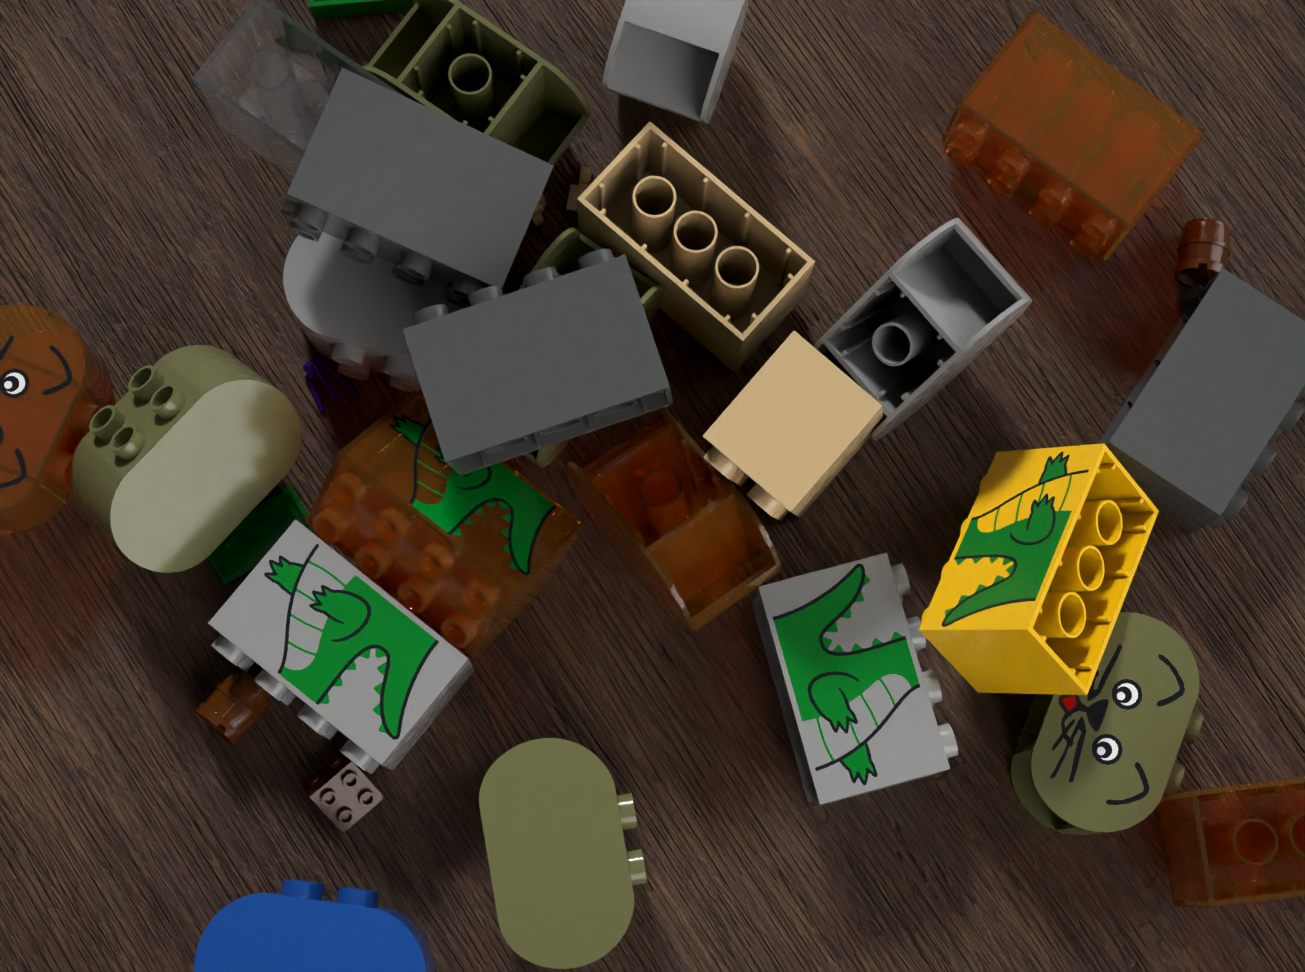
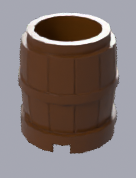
(1202, 251)
(234, 706)

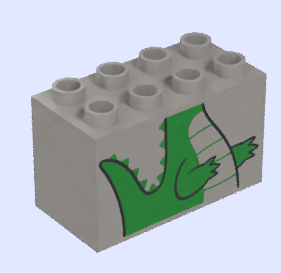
(340, 649)
(852, 679)

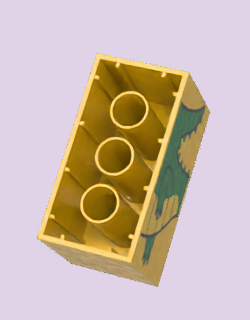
(1040, 571)

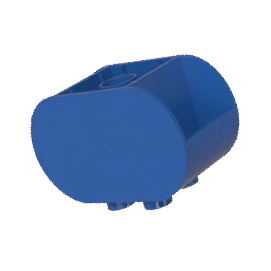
(312, 934)

